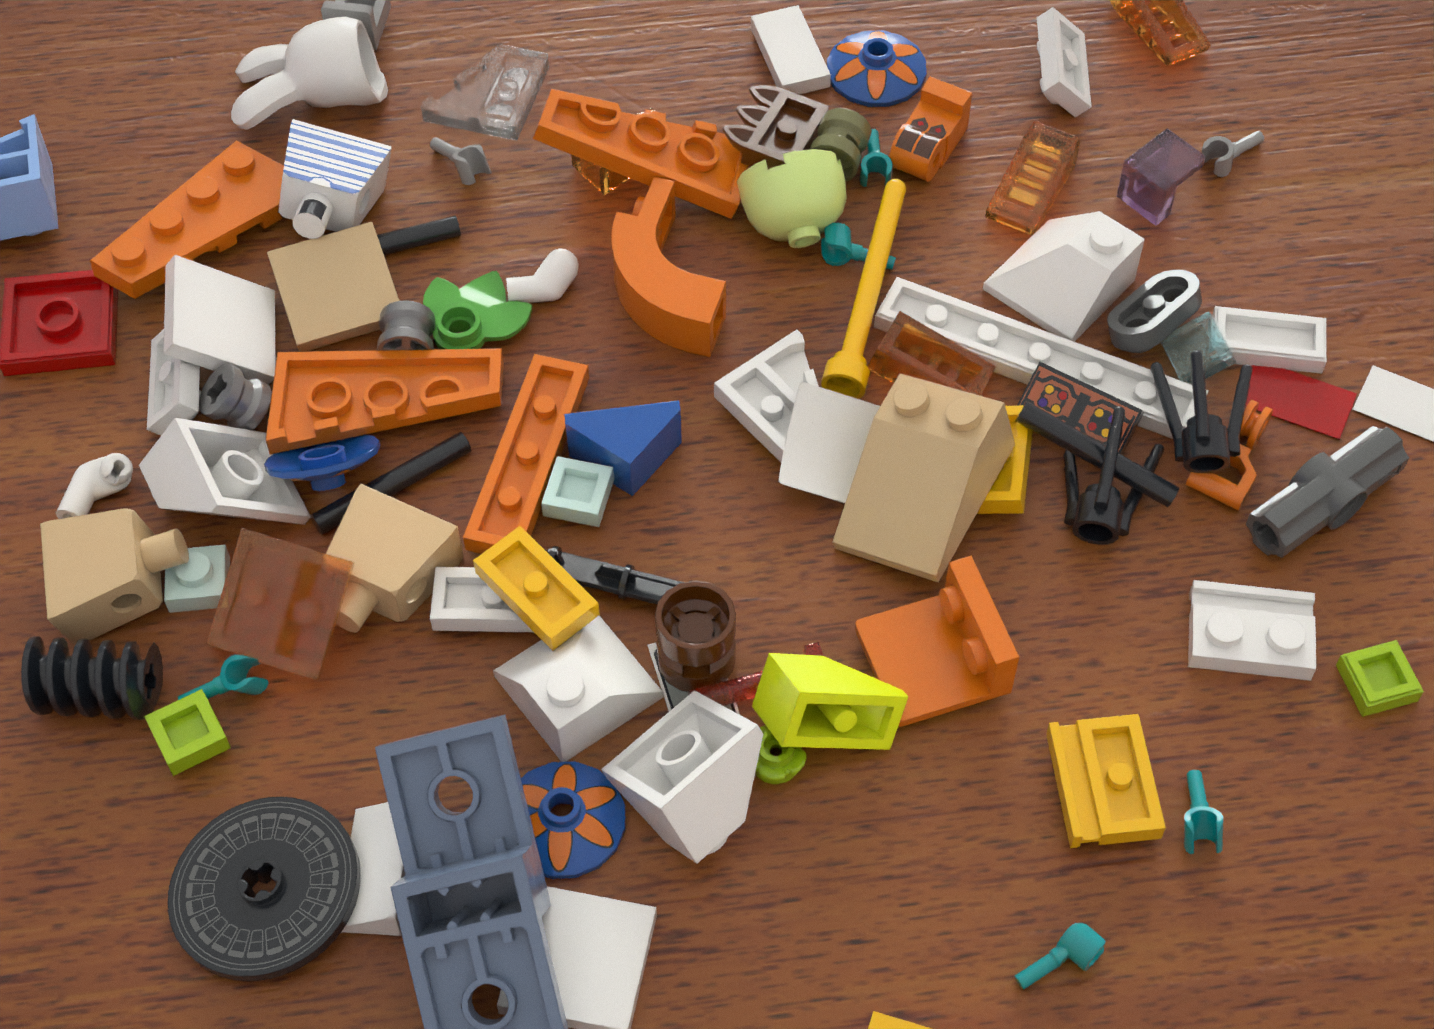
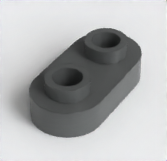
(1154, 310)

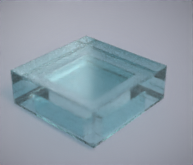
(1199, 335)

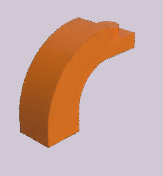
(657, 295)

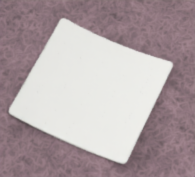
(825, 441)

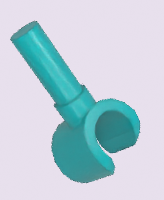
(875, 161)
(838, 249)
(233, 678)
(1200, 819)
(1077, 943)

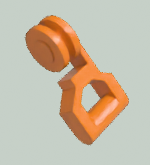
(1222, 489)

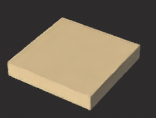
(333, 285)

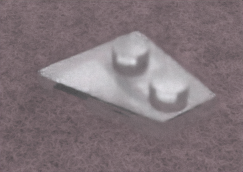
(493, 94)

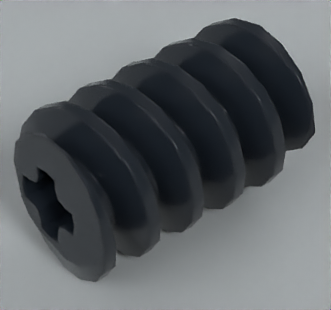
(89, 682)

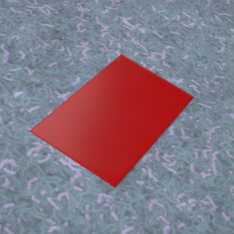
(1301, 399)

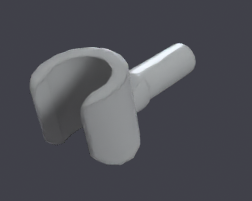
(1226, 151)
(467, 160)

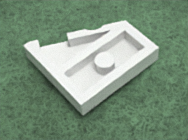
(765, 390)

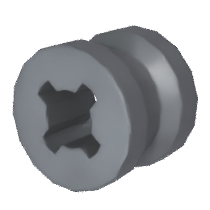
(406, 326)
(235, 398)

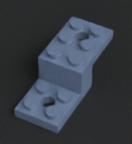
(470, 880)

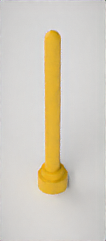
(848, 369)

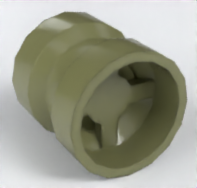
(845, 135)

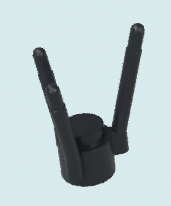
(1205, 442)
(1099, 512)

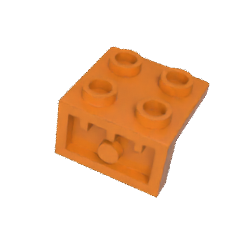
(942, 648)

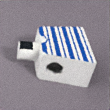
(330, 179)

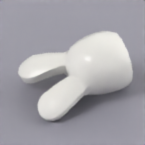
(322, 65)

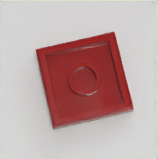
(57, 323)

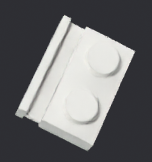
(1252, 630)

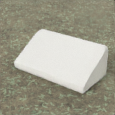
(380, 869)

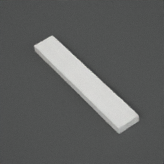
(1020, 347)

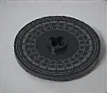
(266, 932)

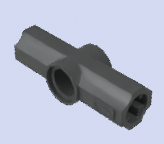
(1327, 491)

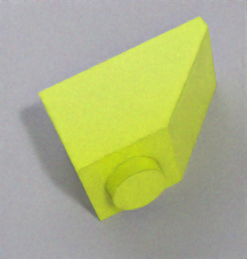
(826, 704)

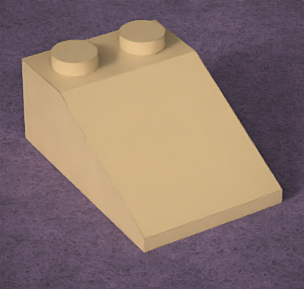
(923, 476)

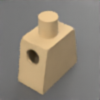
(392, 554)
(104, 570)

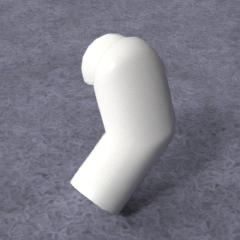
(549, 280)
(95, 481)

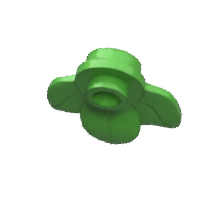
(475, 310)

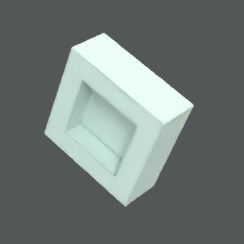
(577, 491)
(199, 581)

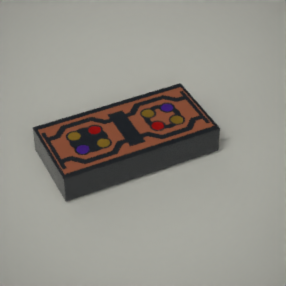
(1079, 404)

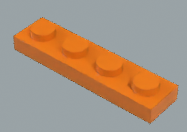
(527, 452)

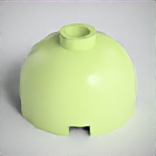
(795, 198)

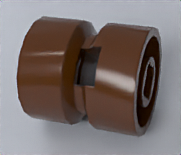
(695, 635)

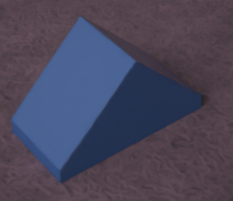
(626, 438)

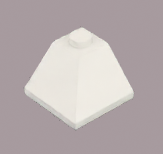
(1069, 272)
(219, 473)
(578, 688)
(691, 774)

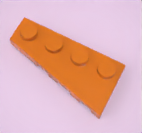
(646, 148)
(197, 218)
(359, 393)

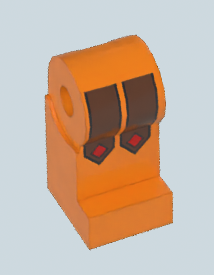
(931, 130)

